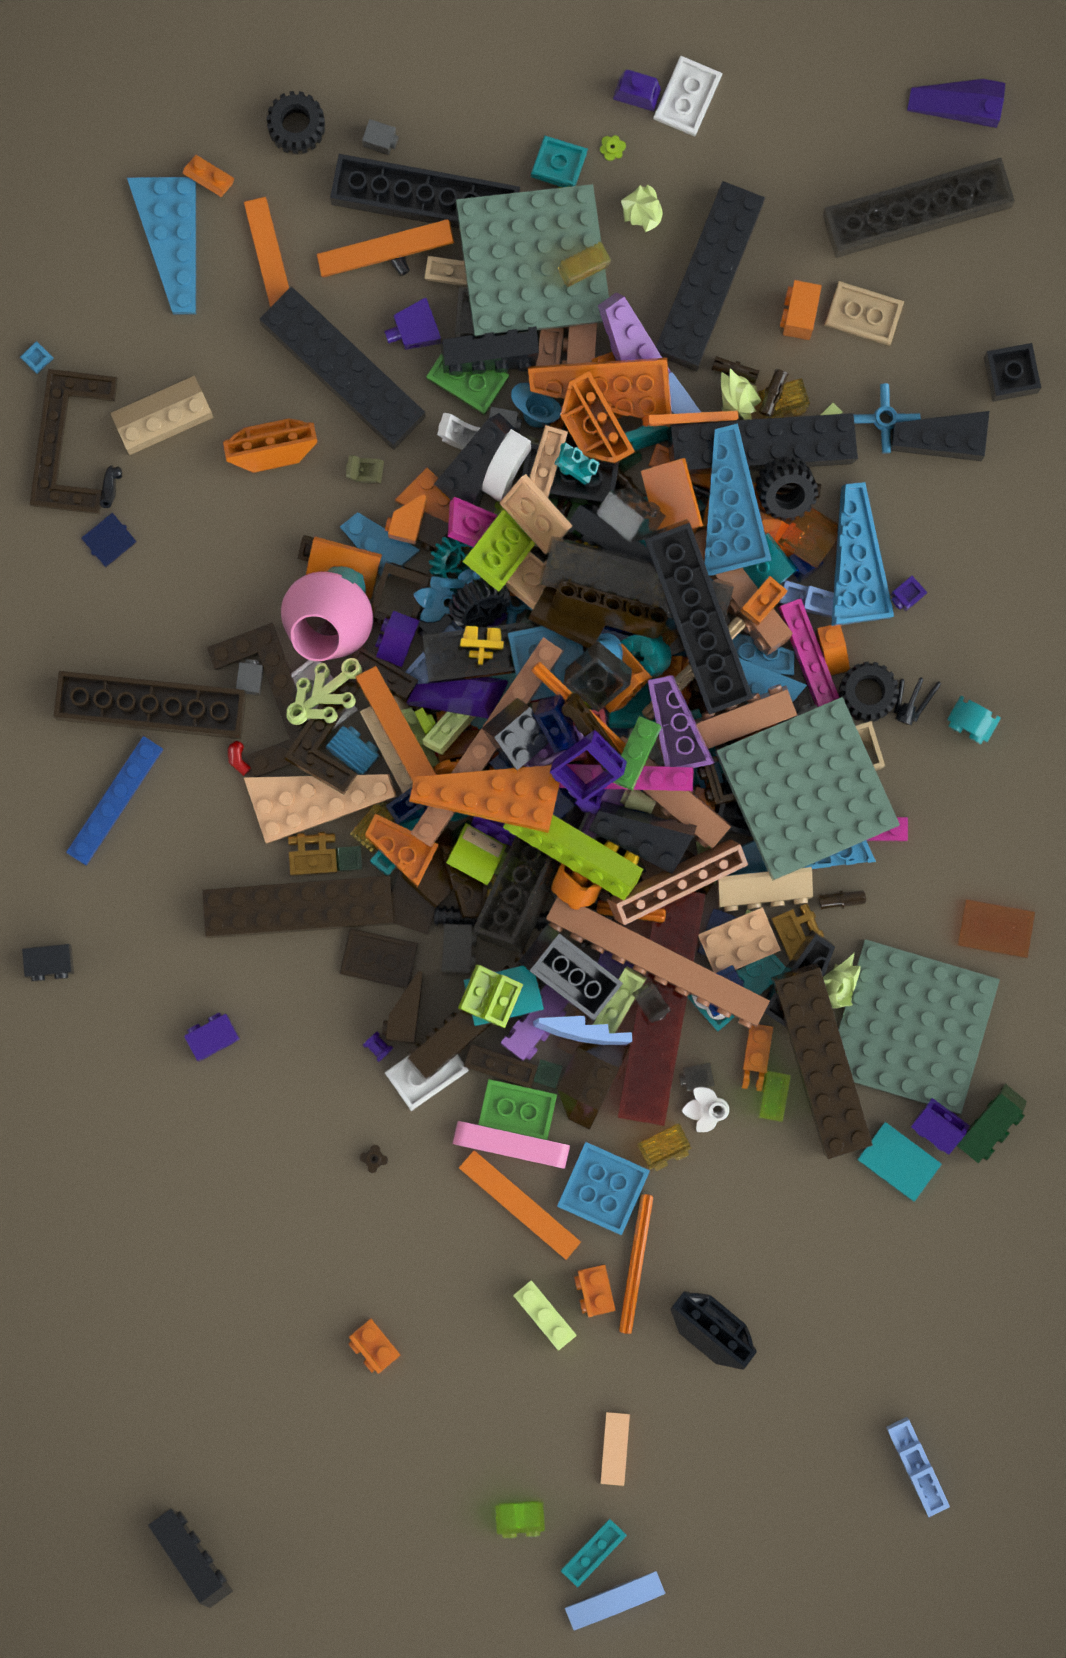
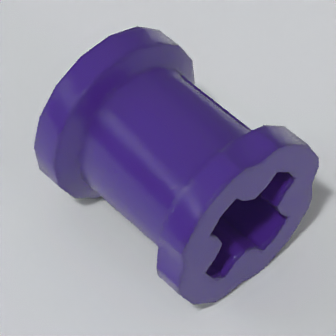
(378, 1046)

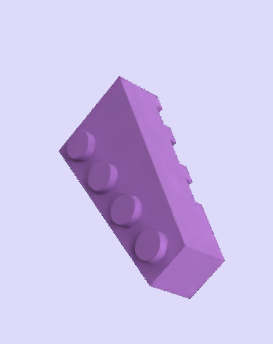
(625, 330)
(679, 736)
(524, 1035)

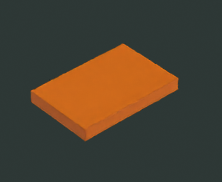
(673, 492)
(330, 554)

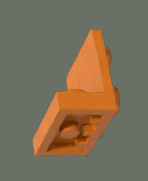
(638, 680)

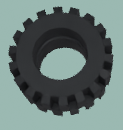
(296, 104)
(792, 503)
(882, 677)

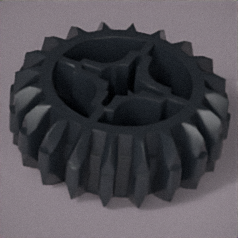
(478, 604)

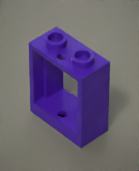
(602, 752)

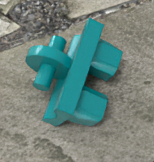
(575, 463)

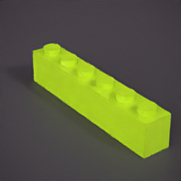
(583, 856)

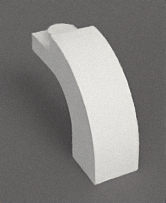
(455, 431)
(505, 465)

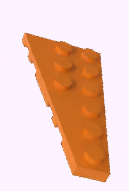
(628, 386)
(503, 795)

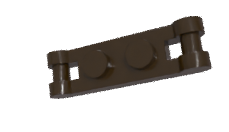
(584, 719)

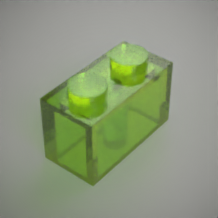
(774, 1096)
(520, 1518)

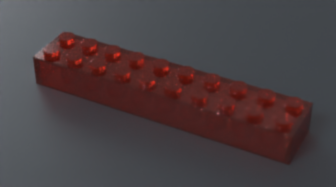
(656, 1044)

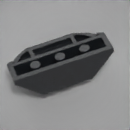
(713, 1330)

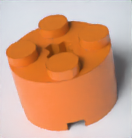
(574, 888)

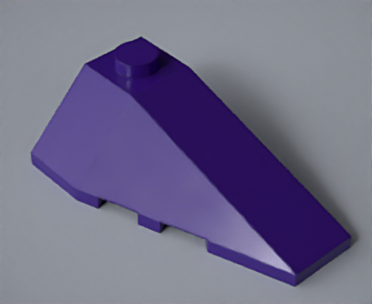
(965, 101)
(464, 696)

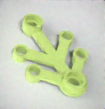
(322, 694)

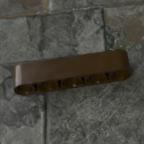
(609, 609)

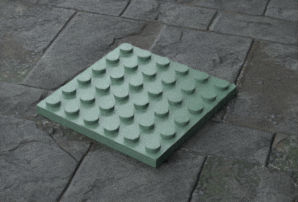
(515, 254)
(807, 788)
(915, 1025)

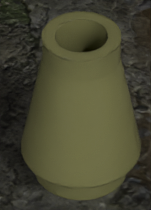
(638, 801)

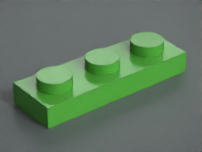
(637, 751)

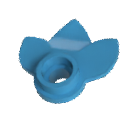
(432, 600)

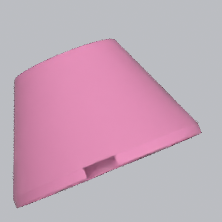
(335, 600)

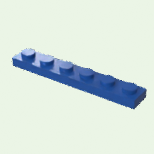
(114, 800)

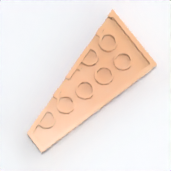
(302, 802)

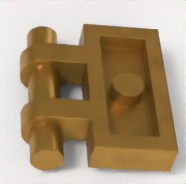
(312, 861)
(790, 931)

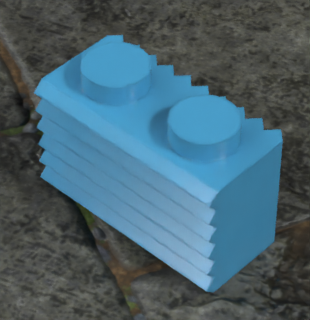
(353, 751)

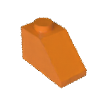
(407, 521)
(833, 648)

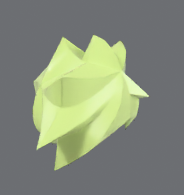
(642, 208)
(738, 395)
(841, 983)

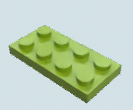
(499, 551)

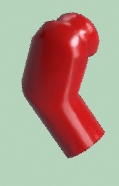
(235, 757)

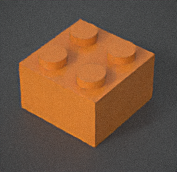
(802, 308)

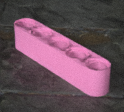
(511, 1144)

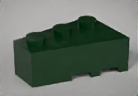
(993, 1124)

